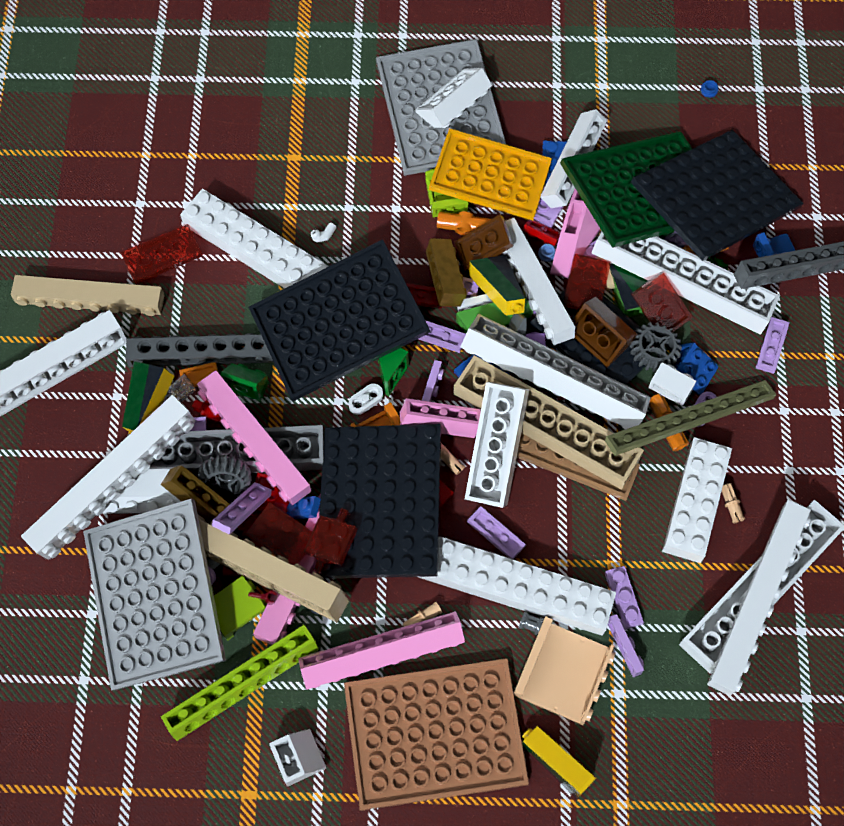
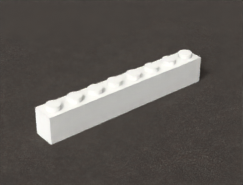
(538, 287)

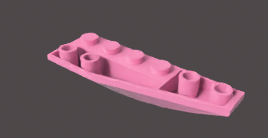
(575, 237)

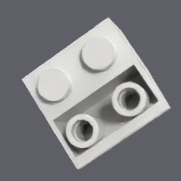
(672, 383)
(297, 756)

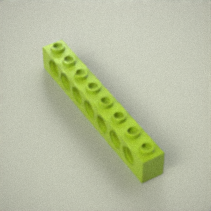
(239, 683)

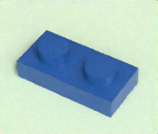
(304, 508)

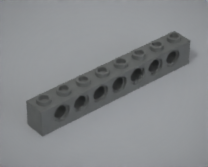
(790, 265)
(192, 356)

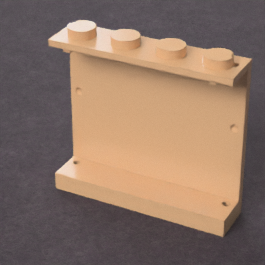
(564, 672)

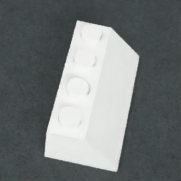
(454, 97)
(144, 494)

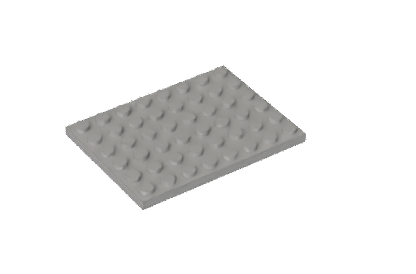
(412, 79)
(154, 595)

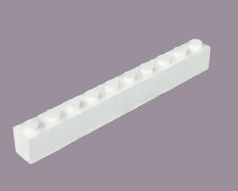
(759, 597)

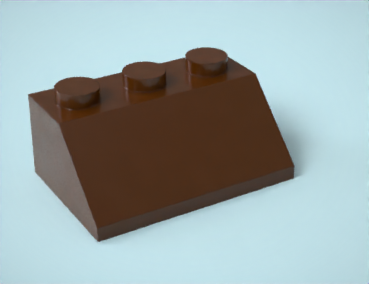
(602, 331)

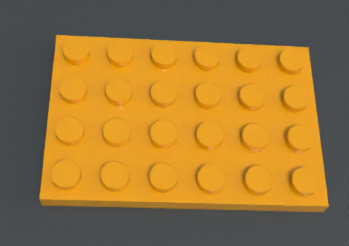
(490, 174)

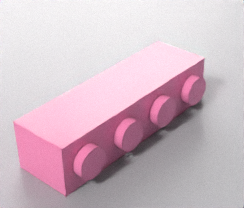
(453, 419)

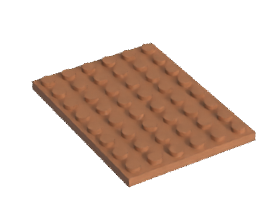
(435, 734)

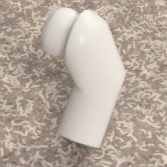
(325, 235)

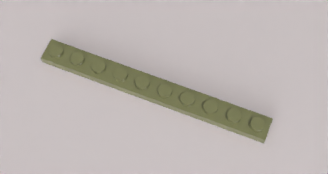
(689, 417)

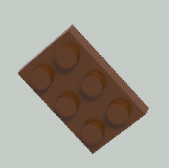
(484, 242)

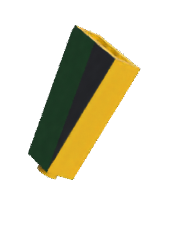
(498, 283)
(145, 393)
(557, 761)

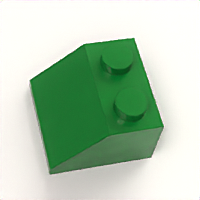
(393, 368)
(245, 381)

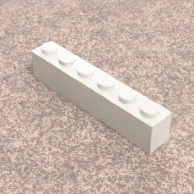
(582, 140)

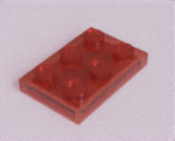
(586, 280)
(661, 303)
(280, 534)

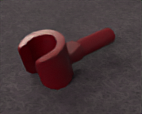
(263, 596)

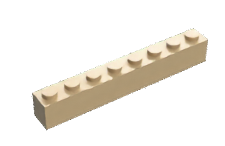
(87, 295)

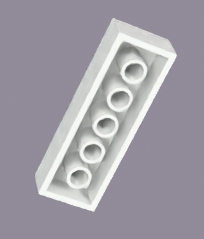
(496, 444)
(697, 500)

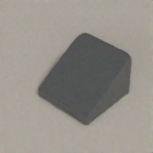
(518, 324)

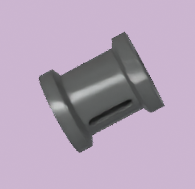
(531, 623)

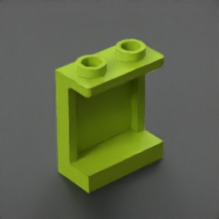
(443, 202)
(235, 607)

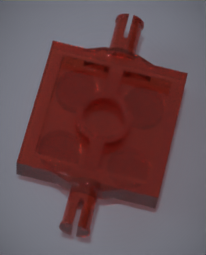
(330, 540)

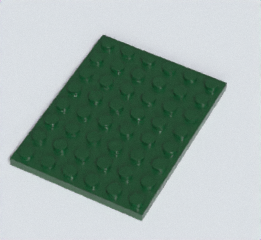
(606, 186)

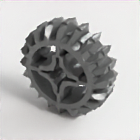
(658, 337)
(225, 476)

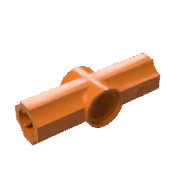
(462, 223)
(661, 408)

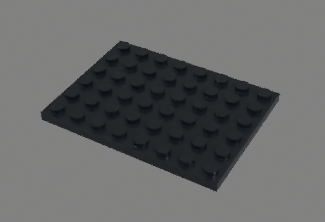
(716, 194)
(338, 320)
(391, 496)

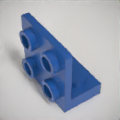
(772, 246)
(697, 364)

